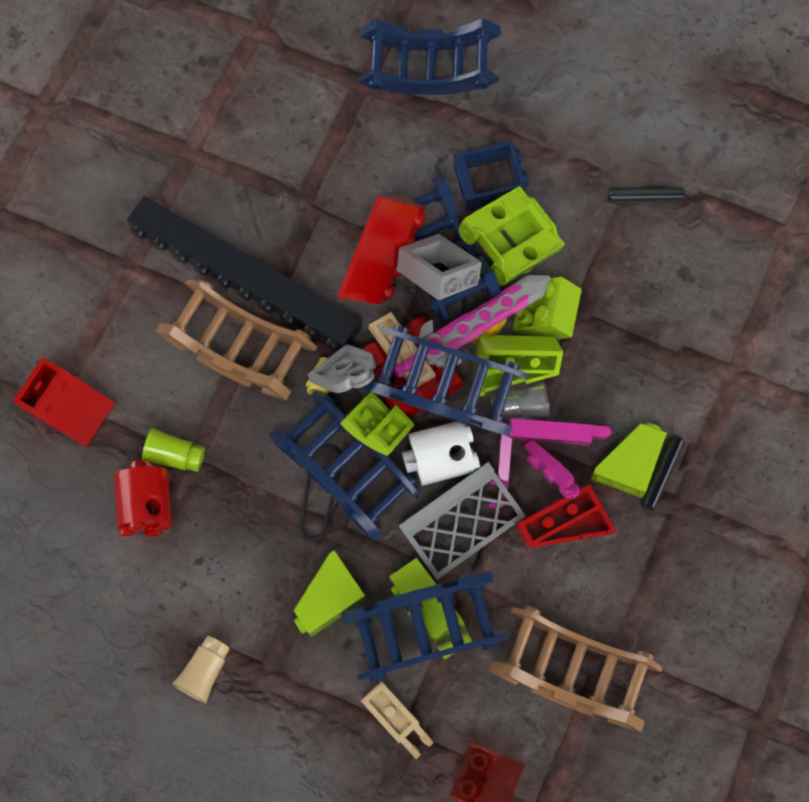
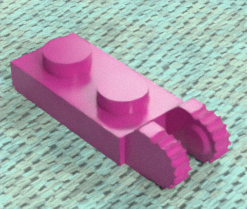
(551, 469)

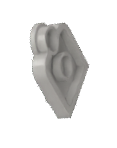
(344, 370)

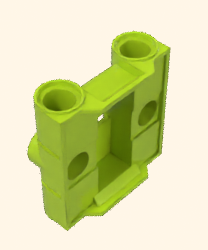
(524, 224)

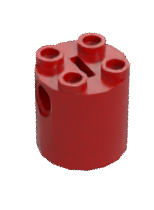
(142, 499)

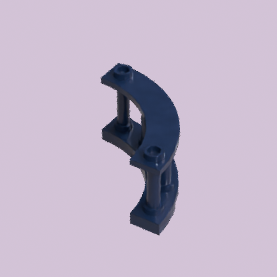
(430, 41)
(487, 280)
(438, 402)
(325, 476)
(413, 603)

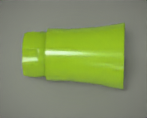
(172, 451)

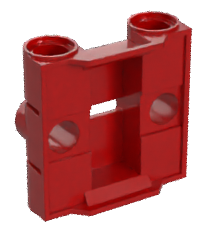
(425, 390)

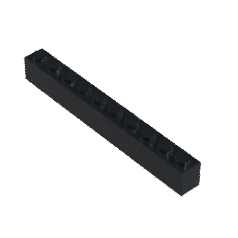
(244, 274)

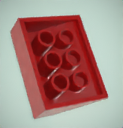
(375, 260)

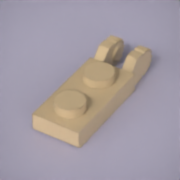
(394, 717)

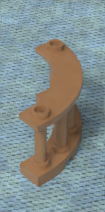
(226, 364)
(564, 693)

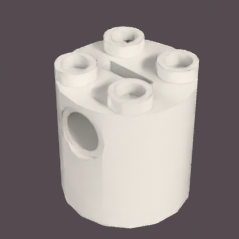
(431, 454)

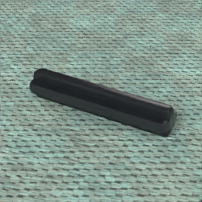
(645, 195)
(662, 473)

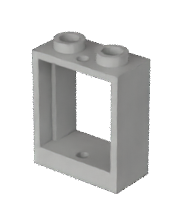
(417, 262)

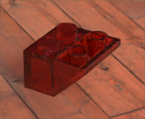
(486, 777)

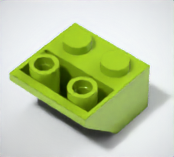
(551, 314)

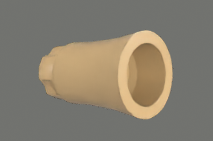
(202, 669)

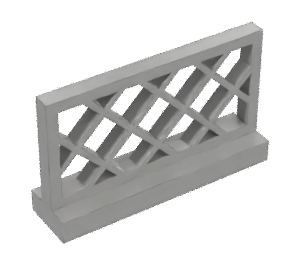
(448, 501)

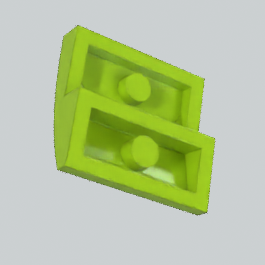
(377, 425)

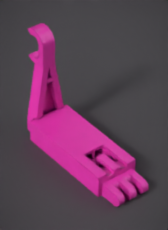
(543, 432)

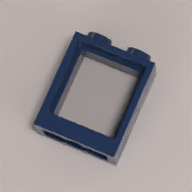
(483, 156)

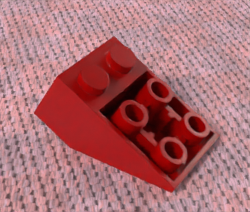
(63, 402)

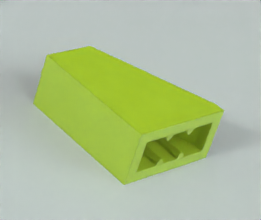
(632, 461)
(327, 597)

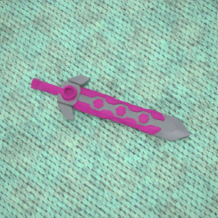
(479, 320)

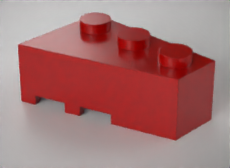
(566, 521)

